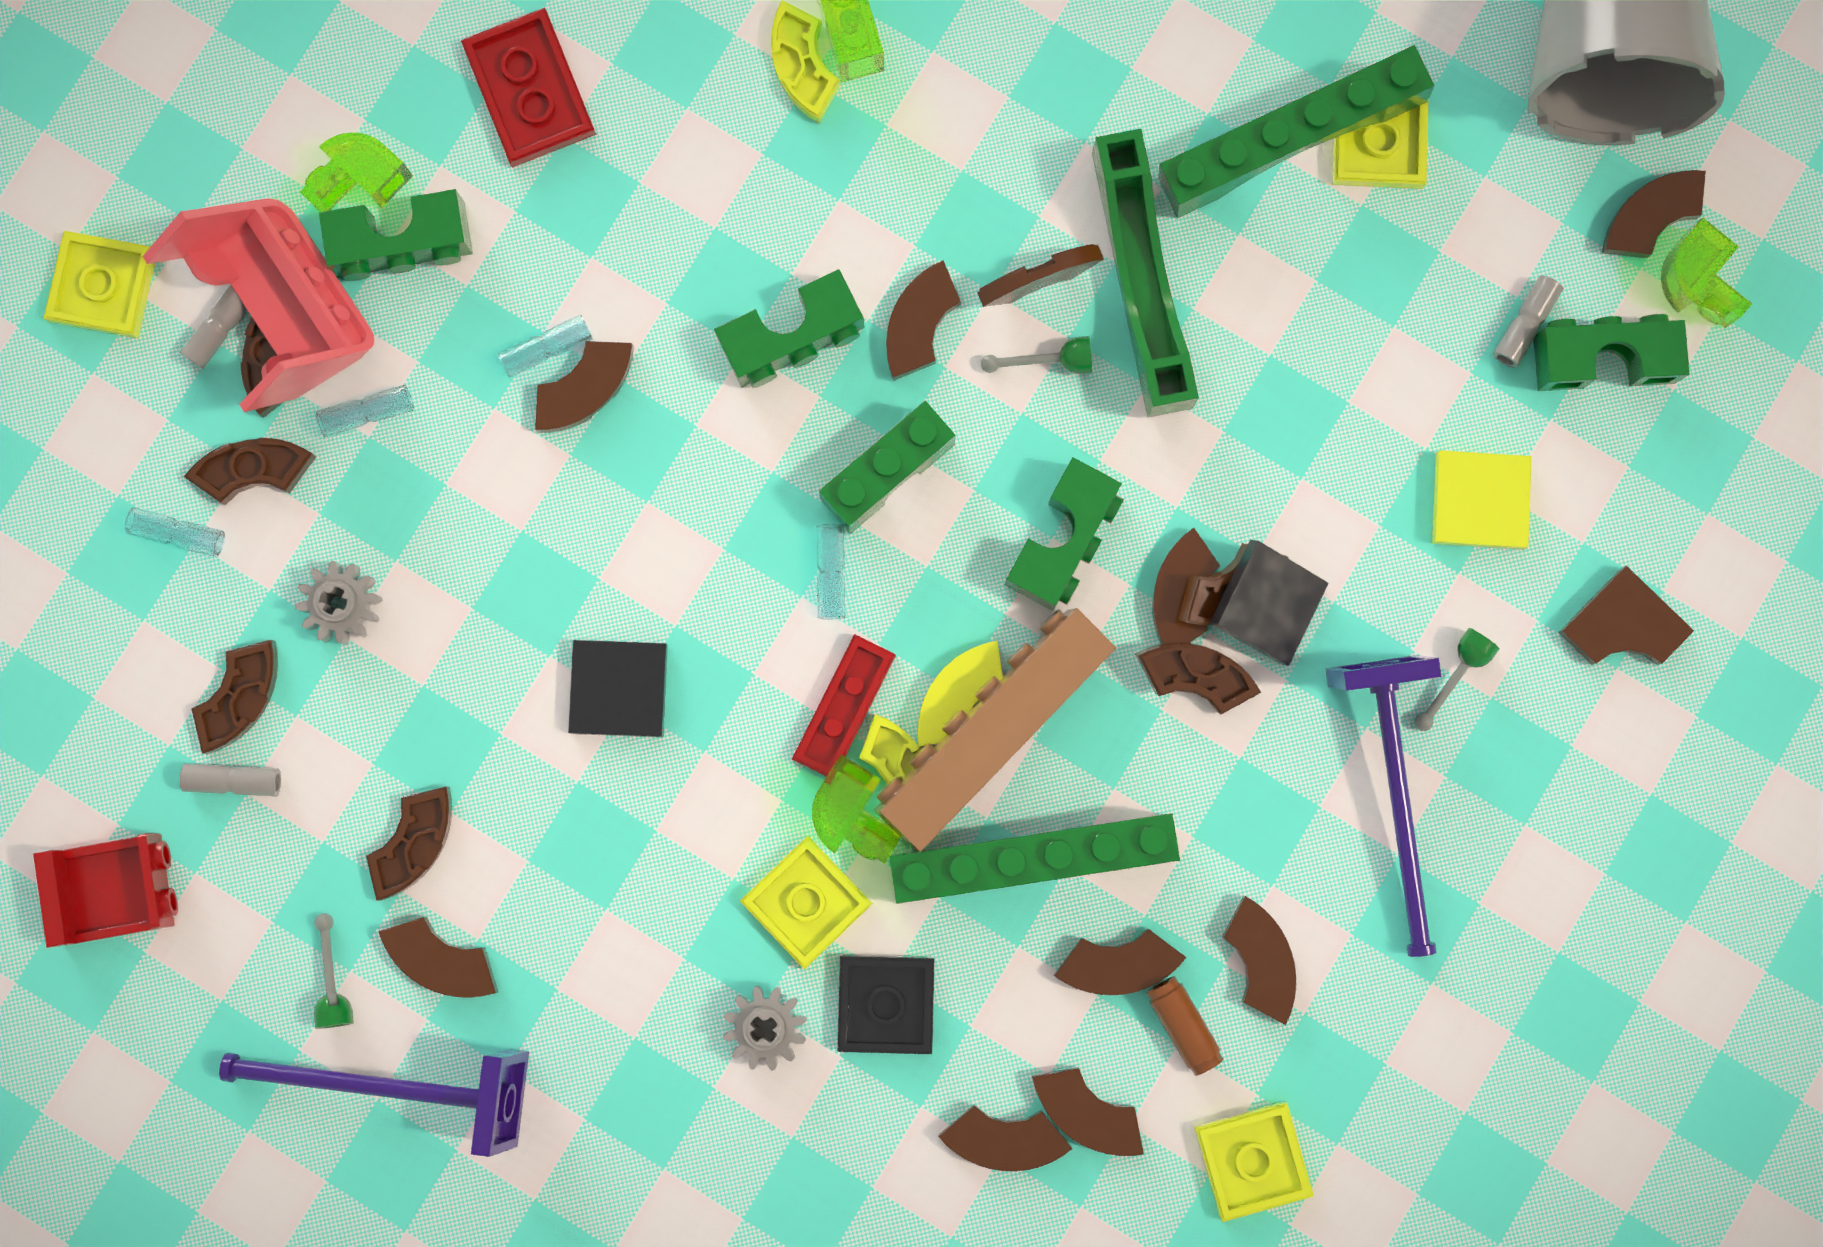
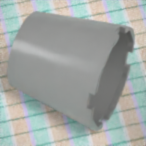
(1624, 69)

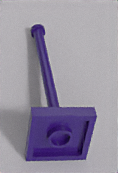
(1384, 679)
(496, 1101)

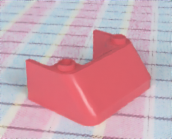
(282, 285)

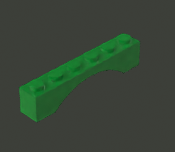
(1341, 107)
(1134, 237)
(1034, 858)

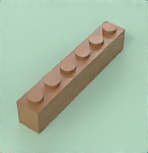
(994, 728)

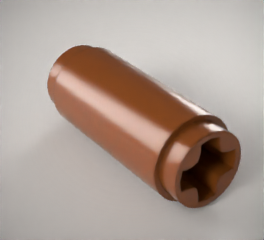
(1185, 1026)

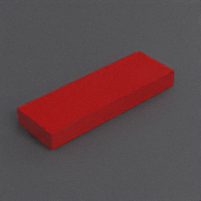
(844, 705)

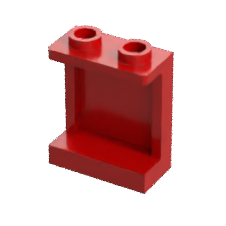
(105, 890)

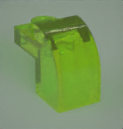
(355, 161)
(1691, 275)
(840, 812)

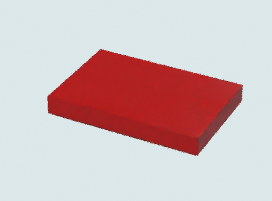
(528, 87)

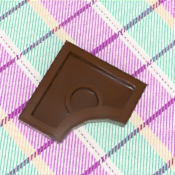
(1626, 619)

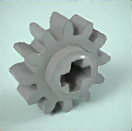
(336, 619)
(765, 1046)

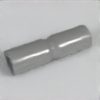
(1525, 326)
(214, 329)
(236, 780)

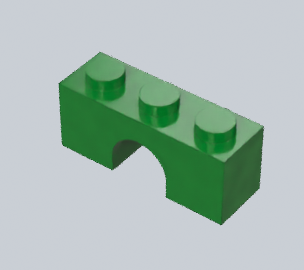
(435, 234)
(829, 319)
(1651, 349)
(886, 465)
(1086, 500)

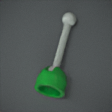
(1074, 356)
(1474, 651)
(333, 1008)

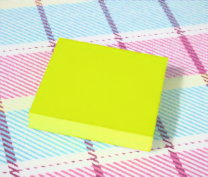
(1384, 153)
(99, 285)
(1481, 500)
(806, 902)
(1253, 1161)

